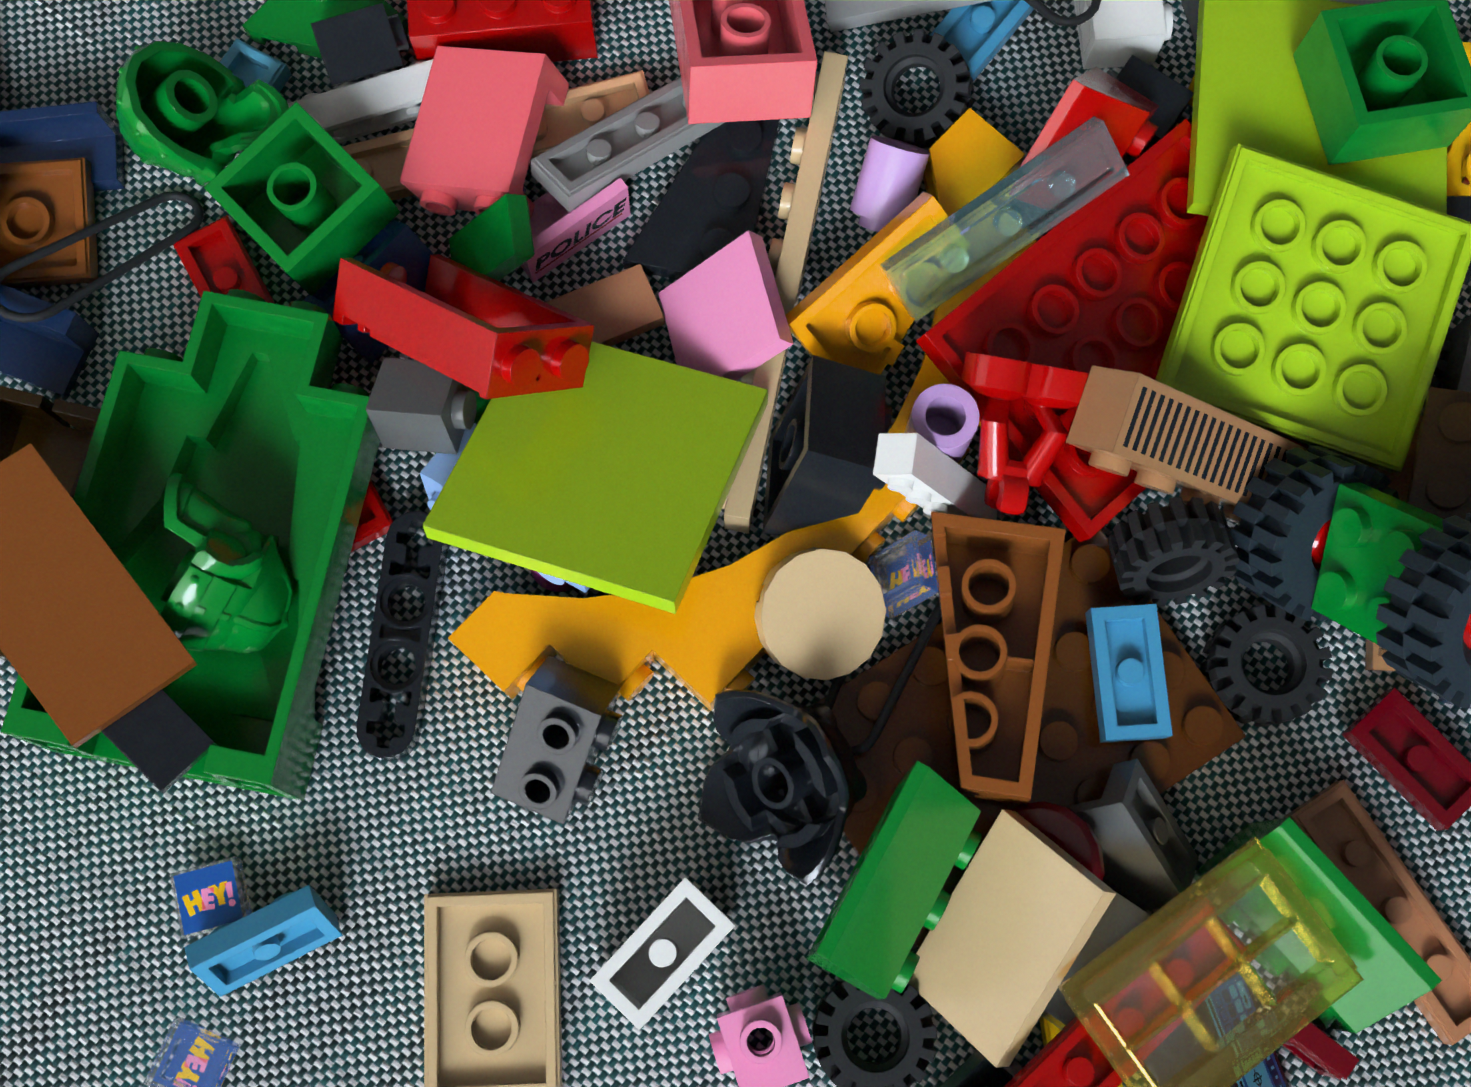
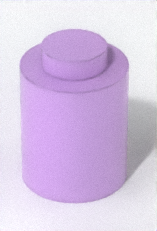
(887, 181)
(945, 418)

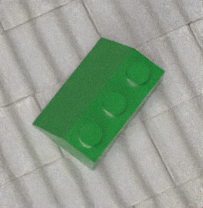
(898, 884)
(1385, 961)

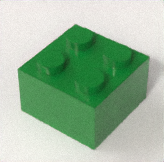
(1385, 79)
(303, 198)

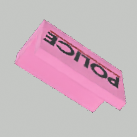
(563, 233)

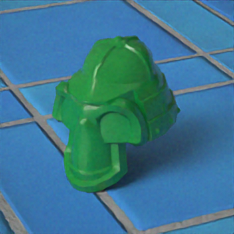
(190, 110)
(233, 586)

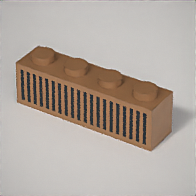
(1171, 439)

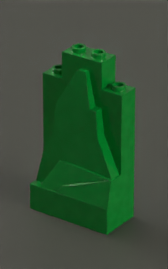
(272, 444)

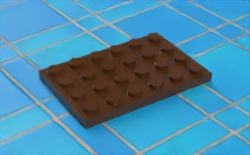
(1069, 758)

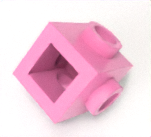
(771, 1066)

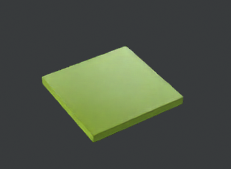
(1255, 97)
(1317, 307)
(603, 477)

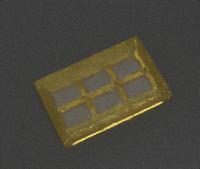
(1212, 978)

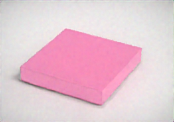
(727, 311)

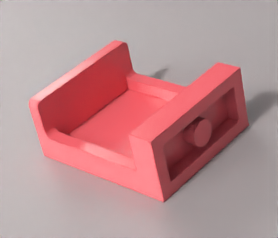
(478, 127)

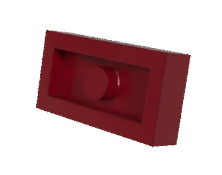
(1413, 758)

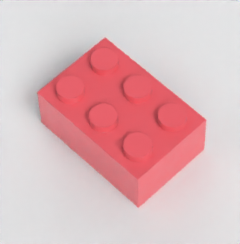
(744, 59)

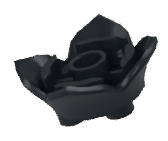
(781, 779)

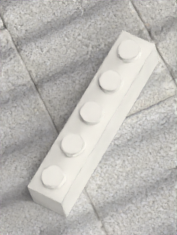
(369, 104)
(929, 476)

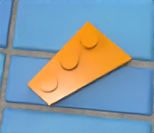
(855, 310)

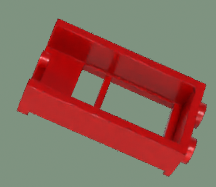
(467, 327)

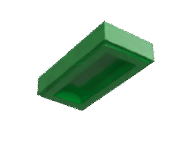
(496, 238)

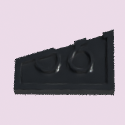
(709, 201)

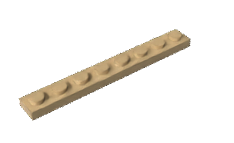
(788, 262)

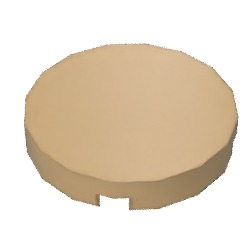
(820, 613)

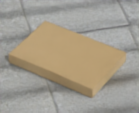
(1008, 937)
(492, 989)

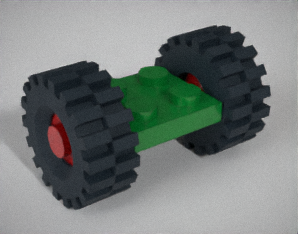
(1345, 548)

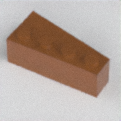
(997, 632)

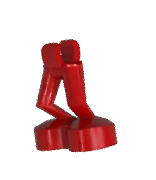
(1043, 389)

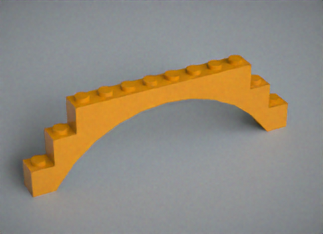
(714, 631)

